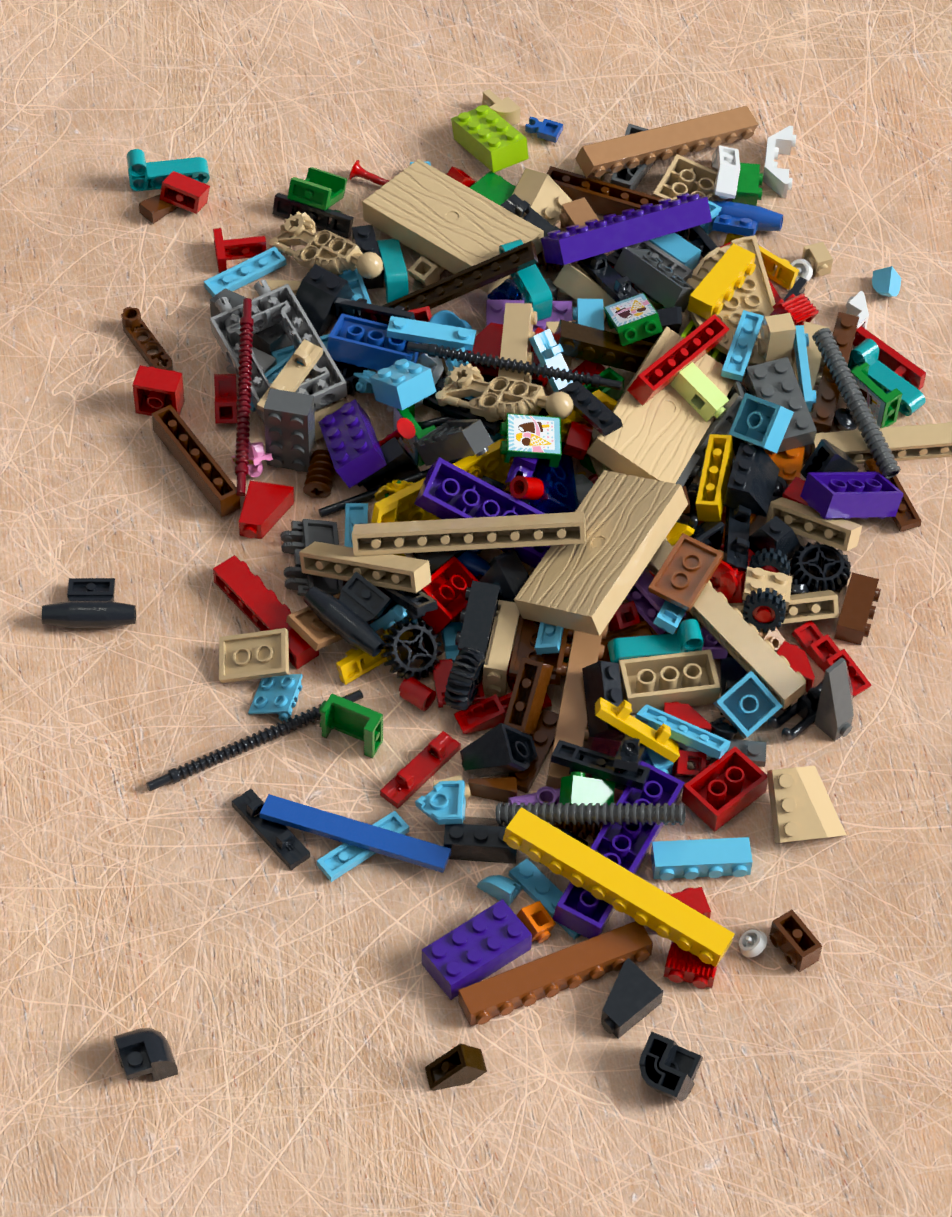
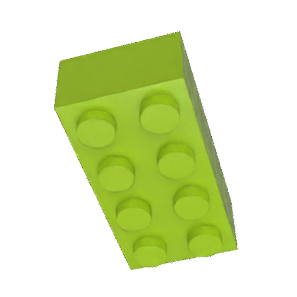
(489, 138)

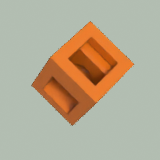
(537, 921)

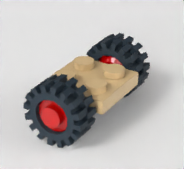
(767, 590)

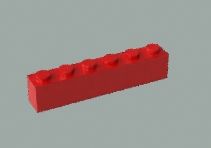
(668, 366)
(260, 606)

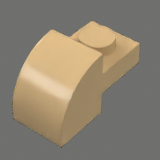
(505, 108)
(426, 271)

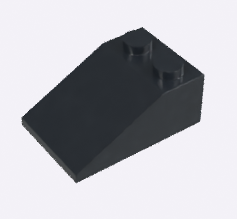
(318, 296)

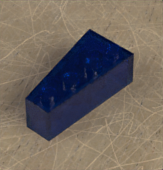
(559, 486)

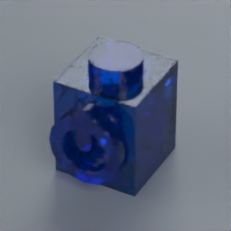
(505, 291)

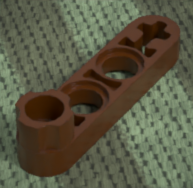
(132, 318)

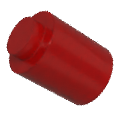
(526, 488)
(417, 693)

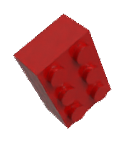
(449, 589)
(724, 788)

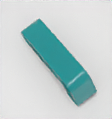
(150, 175)
(394, 269)
(531, 285)
(885, 378)
(685, 640)

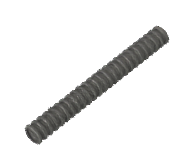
(856, 403)
(597, 813)

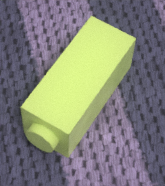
(700, 392)

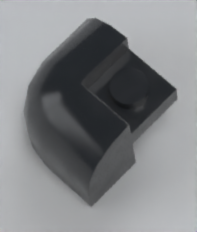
(145, 1052)
(669, 1067)

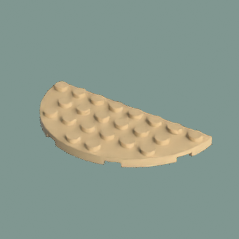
(753, 295)

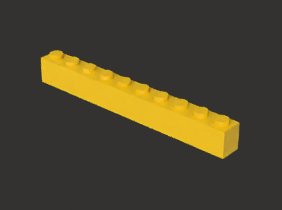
(618, 887)

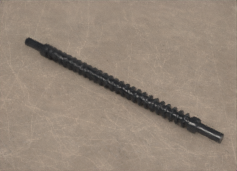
(433, 351)
(175, 774)

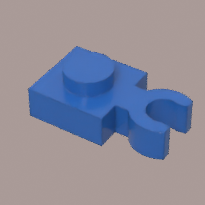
(545, 130)

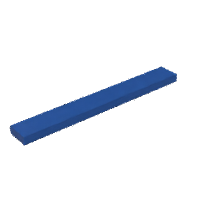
(355, 833)

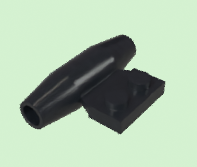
(89, 606)
(350, 613)

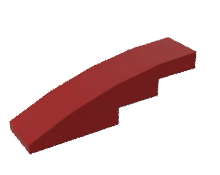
(826, 653)
(487, 713)

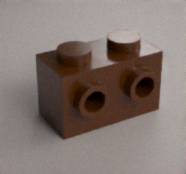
(795, 941)

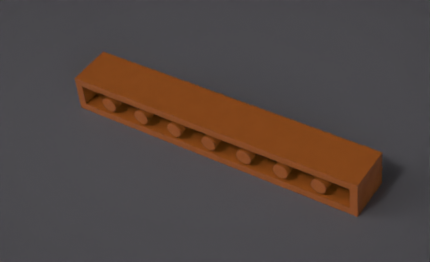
(554, 973)

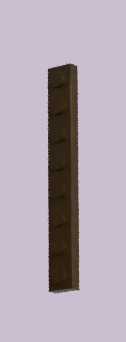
(469, 279)

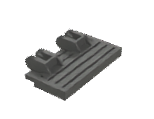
(301, 536)

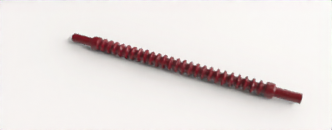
(244, 396)

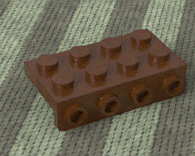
(525, 647)

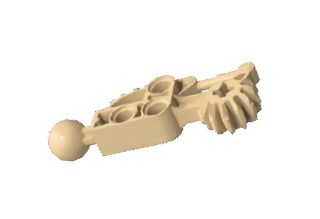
(324, 248)
(500, 395)

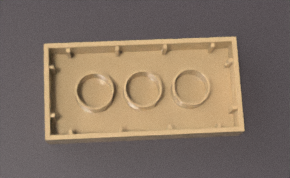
(445, 219)
(662, 432)
(588, 582)

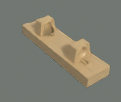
(294, 373)

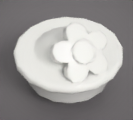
(804, 267)
(752, 943)

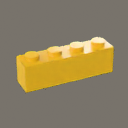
(722, 282)
(714, 477)

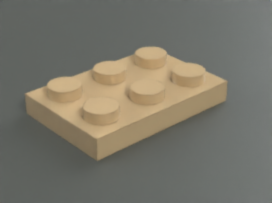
(254, 655)

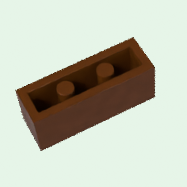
(857, 609)
(528, 695)

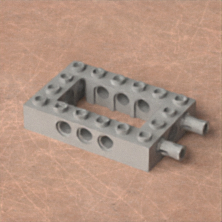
(267, 310)

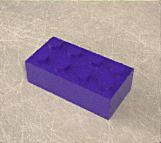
(352, 443)
(851, 495)
(476, 949)

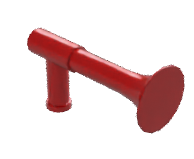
(358, 171)
(404, 429)

